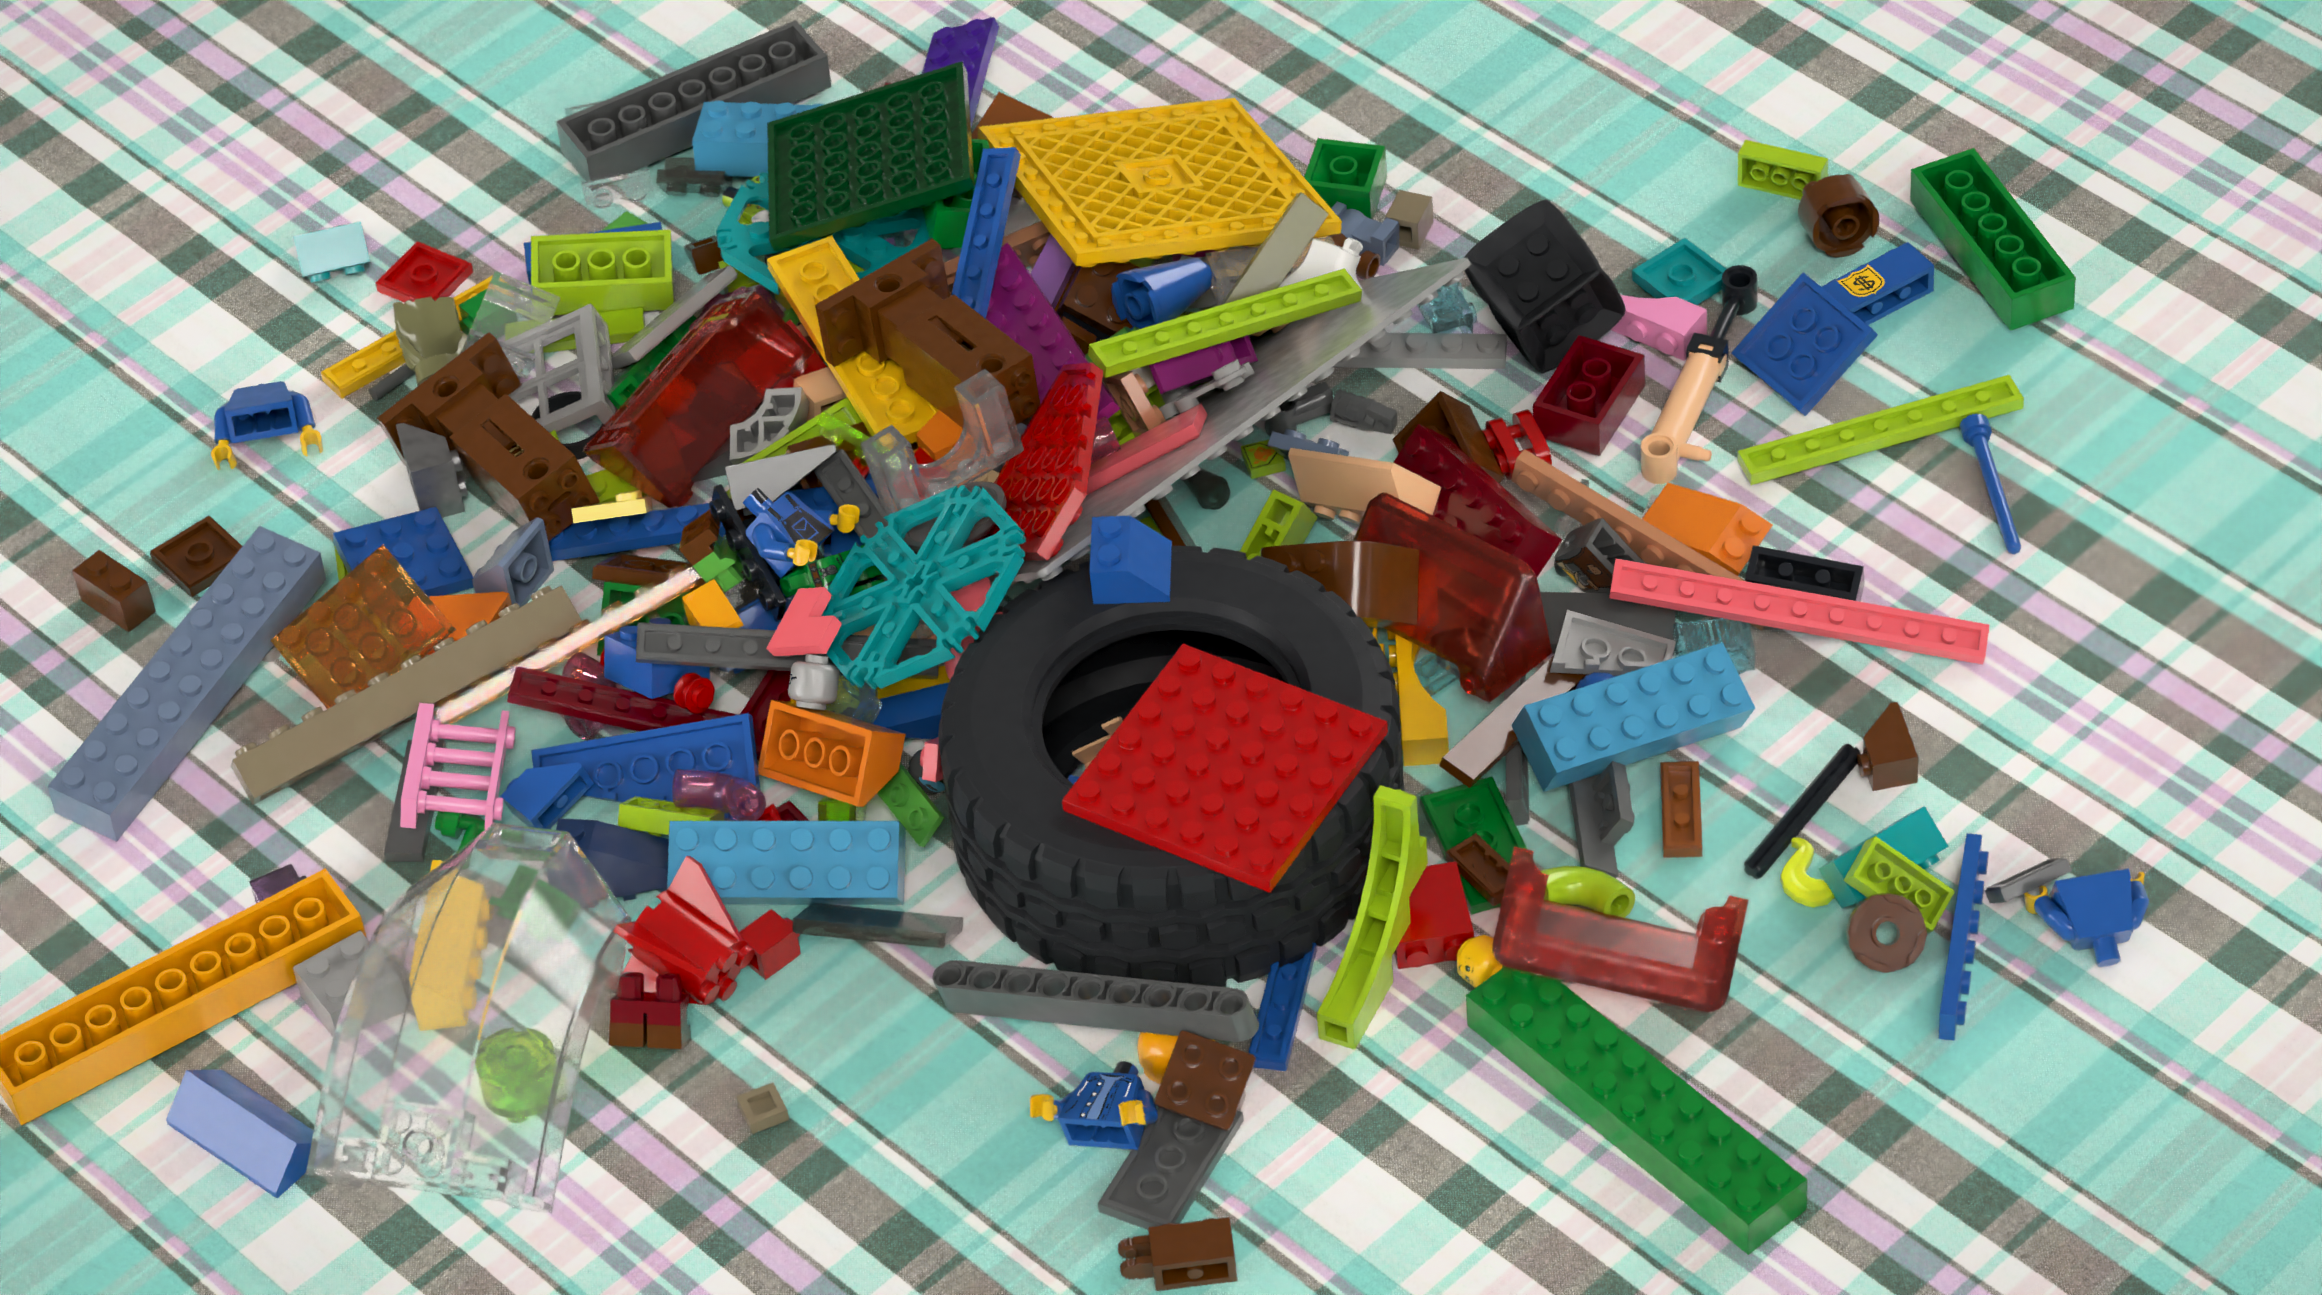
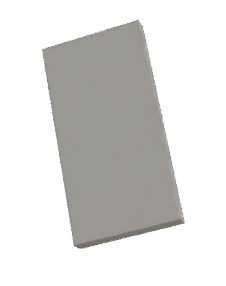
(673, 317)

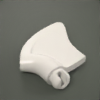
(1327, 258)

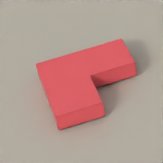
(803, 626)

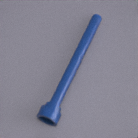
(1977, 433)

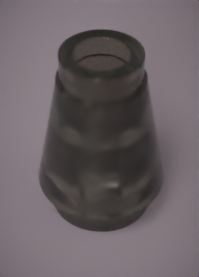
(1208, 487)

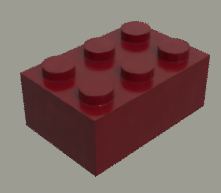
(1589, 394)

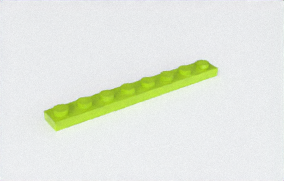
(1224, 322)
(1878, 429)

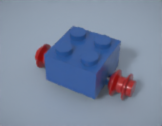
(689, 684)

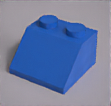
(1128, 562)

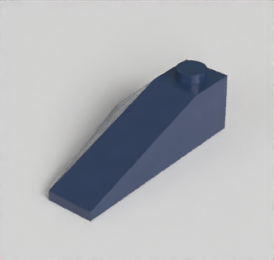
(623, 857)

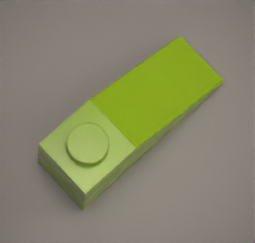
(1278, 524)

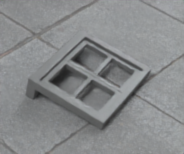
(592, 364)

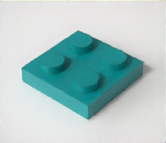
(1681, 273)

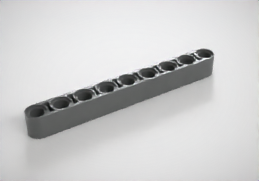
(1096, 1000)

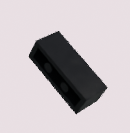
(1805, 573)

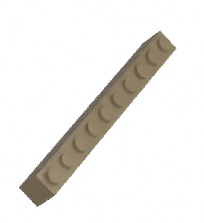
(396, 698)

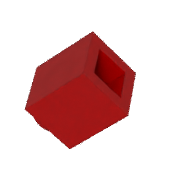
(773, 943)

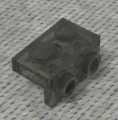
(682, 178)

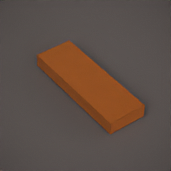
(1681, 809)

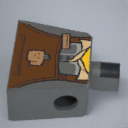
(1590, 556)

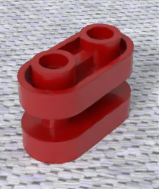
(1502, 441)

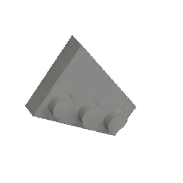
(1603, 646)

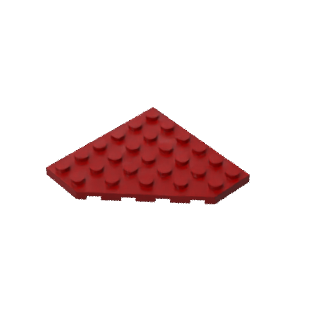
(1052, 473)

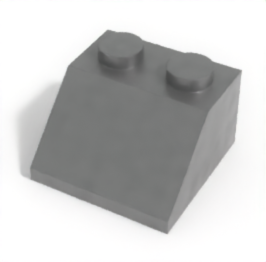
(432, 470)

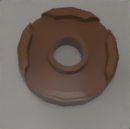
(1864, 924)

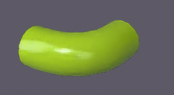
(1589, 889)

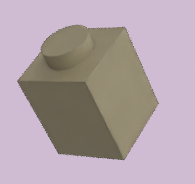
(1414, 217)

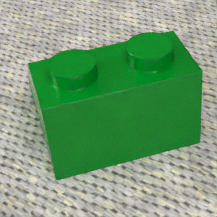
(1348, 174)

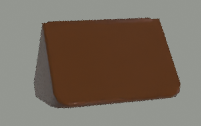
(704, 254)

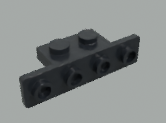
(753, 565)

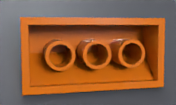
(829, 752)

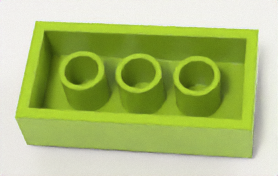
(1778, 169)
(654, 815)
(1886, 870)

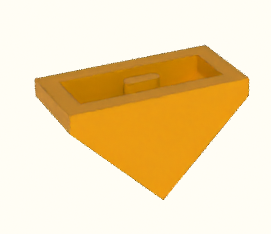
(710, 607)

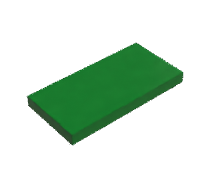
(1464, 811)

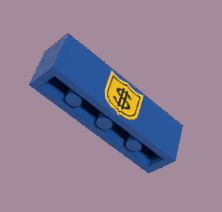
(1884, 283)

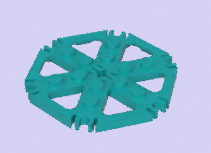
(860, 245)
(922, 584)

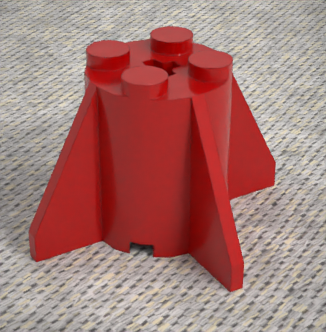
(688, 937)

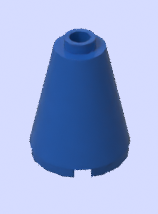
(1159, 291)

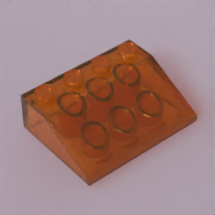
(362, 628)

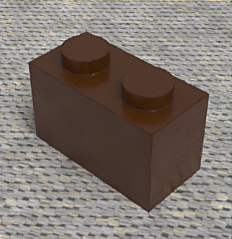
(114, 590)

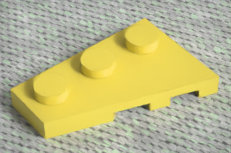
(626, 504)

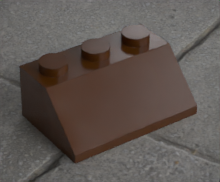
(1457, 423)

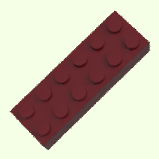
(1476, 500)

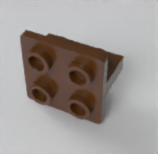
(1205, 1080)

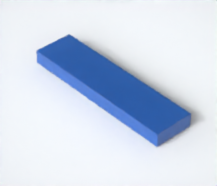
(1281, 1012)

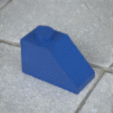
(546, 793)

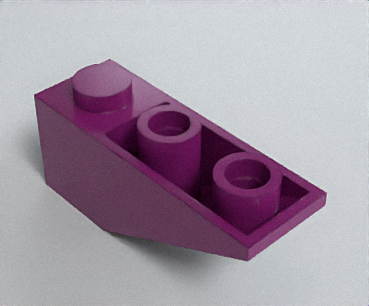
(1198, 365)

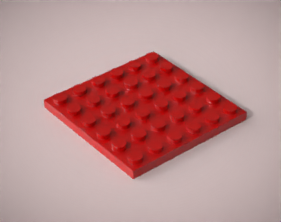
(1225, 767)

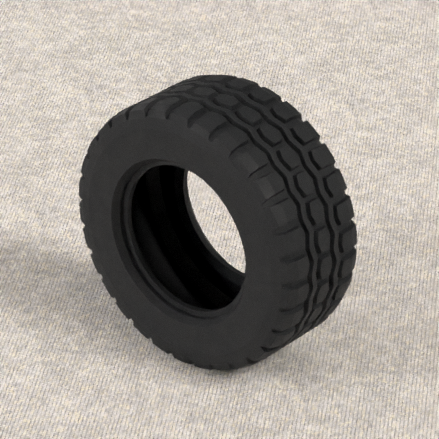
(1065, 667)

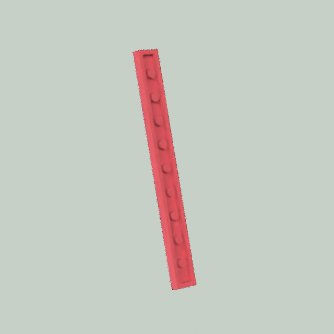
(1799, 611)

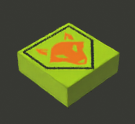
(1262, 459)

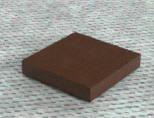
(196, 555)

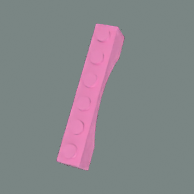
(1662, 323)

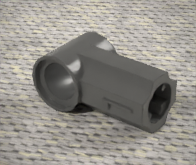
(1312, 404)

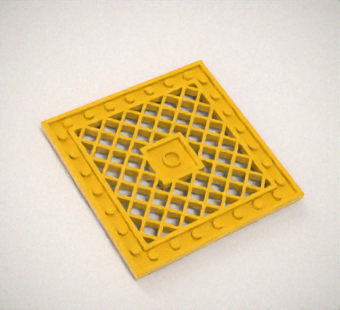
(1154, 180)

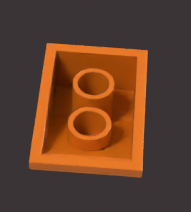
(1709, 525)

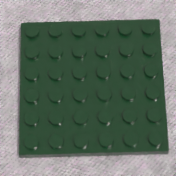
(869, 156)

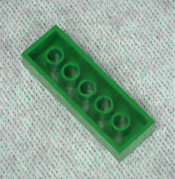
(1992, 239)

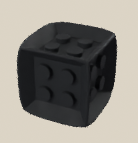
(1543, 284)

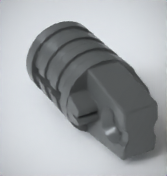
(1362, 413)

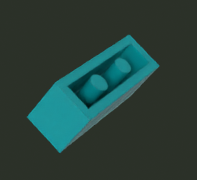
(1912, 836)

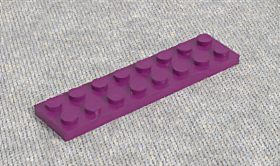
(1029, 319)

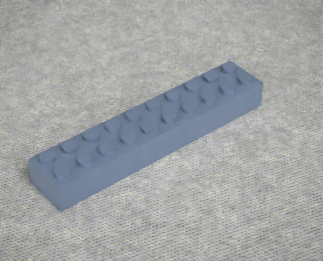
(186, 683)

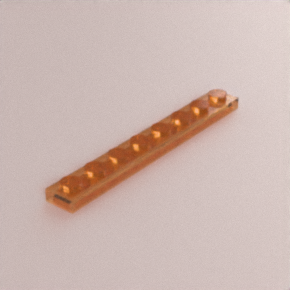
(581, 637)

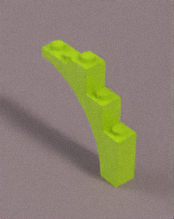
(1382, 919)

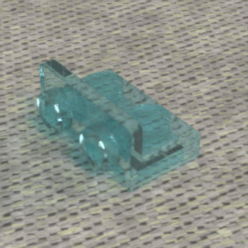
(1449, 310)

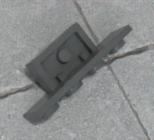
(1601, 816)

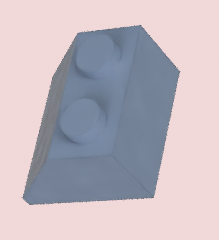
(518, 564)

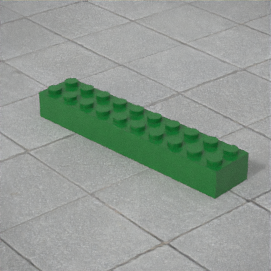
(1639, 1105)

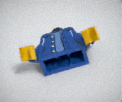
(1102, 1110)

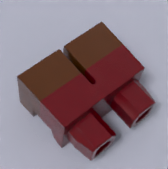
(648, 1016)

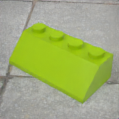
(605, 270)

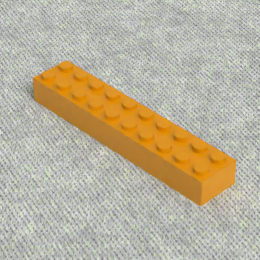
(171, 996)

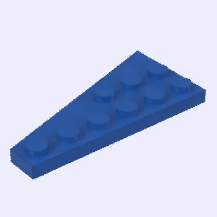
(647, 760)

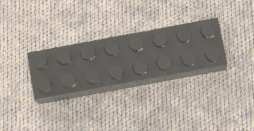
(664, 113)

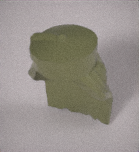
(428, 334)

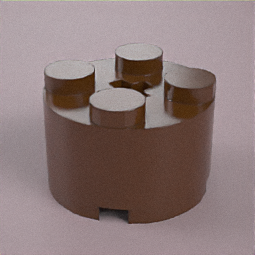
(1838, 215)

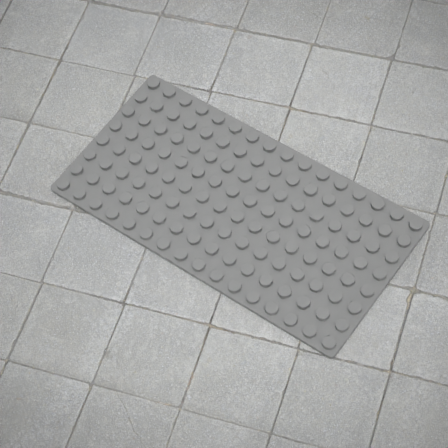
(1285, 366)

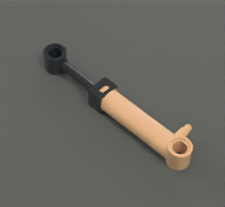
(1704, 366)

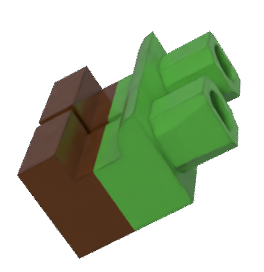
(710, 552)

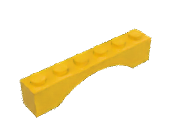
(1421, 717)

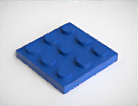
(1804, 344)
(418, 543)

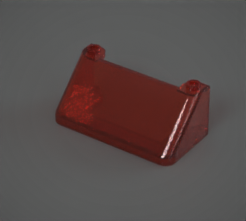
(695, 396)
(1472, 598)
(1613, 950)

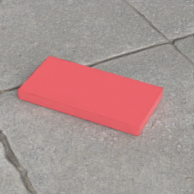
(1147, 447)

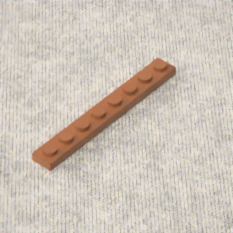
(1587, 505)

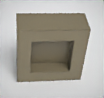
(762, 1108)

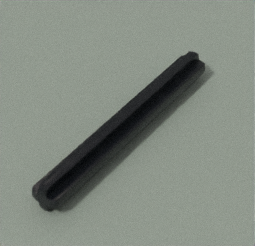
(1801, 811)

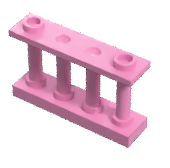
(426, 753)

